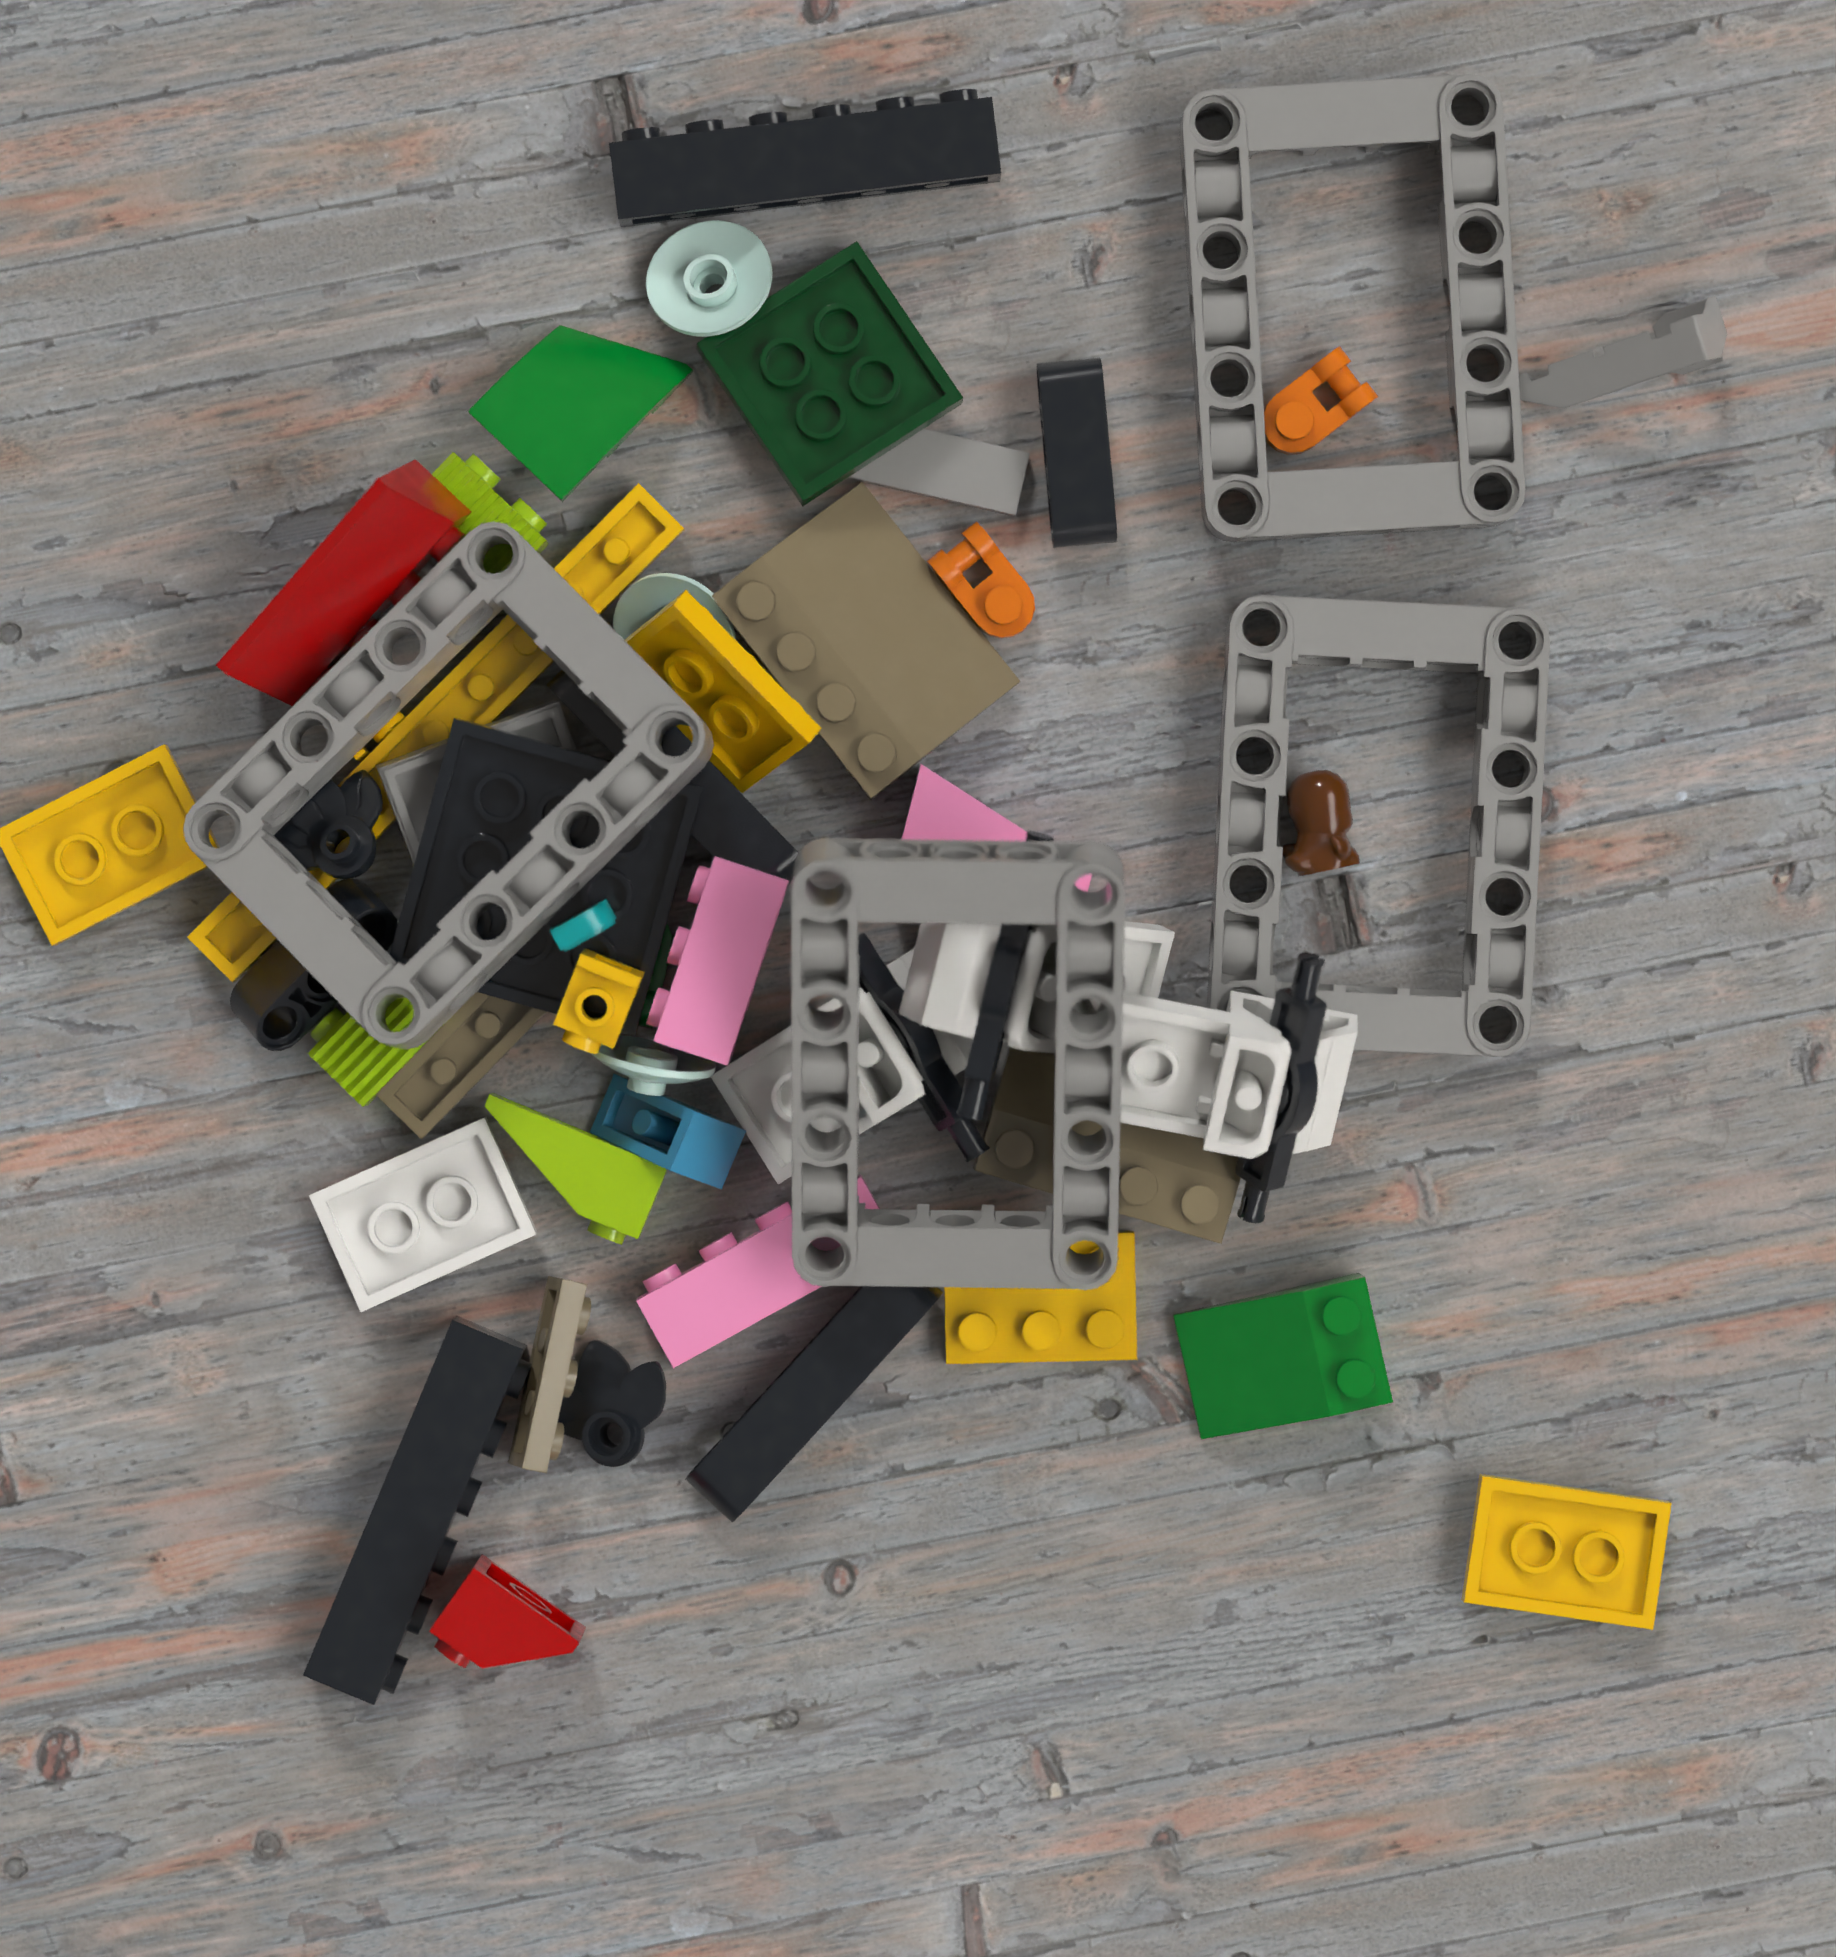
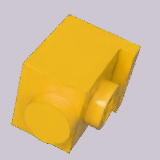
(611, 981)

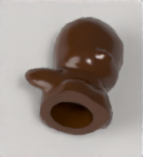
(1322, 817)

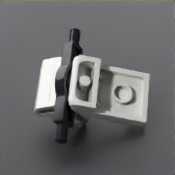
(1002, 987)
(895, 1067)
(1242, 1078)

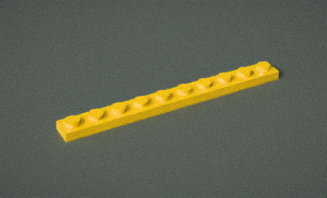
(473, 691)

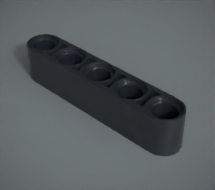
(725, 819)
(807, 1394)

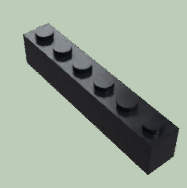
(805, 160)
(416, 1510)

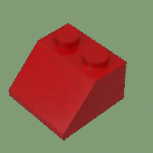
(501, 1621)

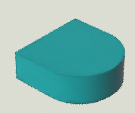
(583, 925)

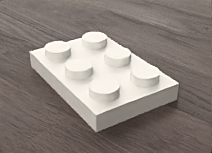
(423, 1214)

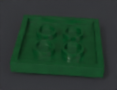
(830, 374)

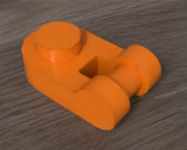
(1298, 420)
(1000, 603)

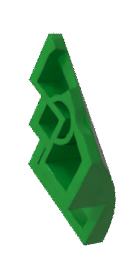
(574, 403)

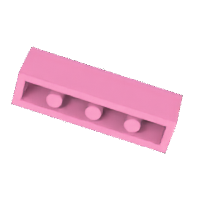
(731, 1286)

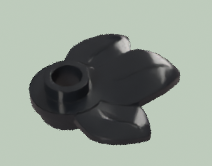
(329, 819)
(609, 1394)

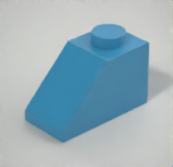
(668, 1133)

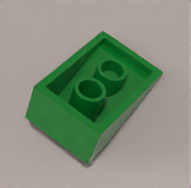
(1283, 1357)

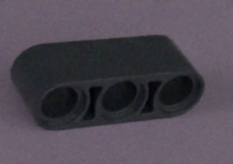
(1076, 452)
(280, 997)

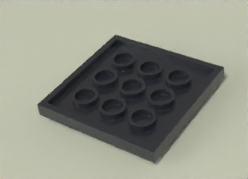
(482, 816)

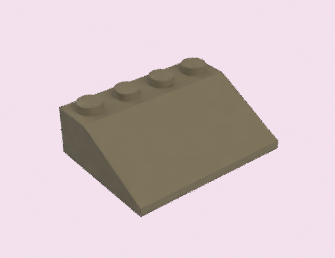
(865, 639)
(1161, 1172)

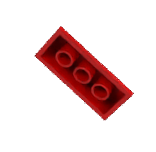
(348, 583)

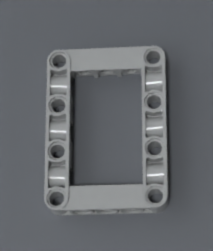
(1227, 322)
(359, 700)
(1502, 819)
(956, 885)

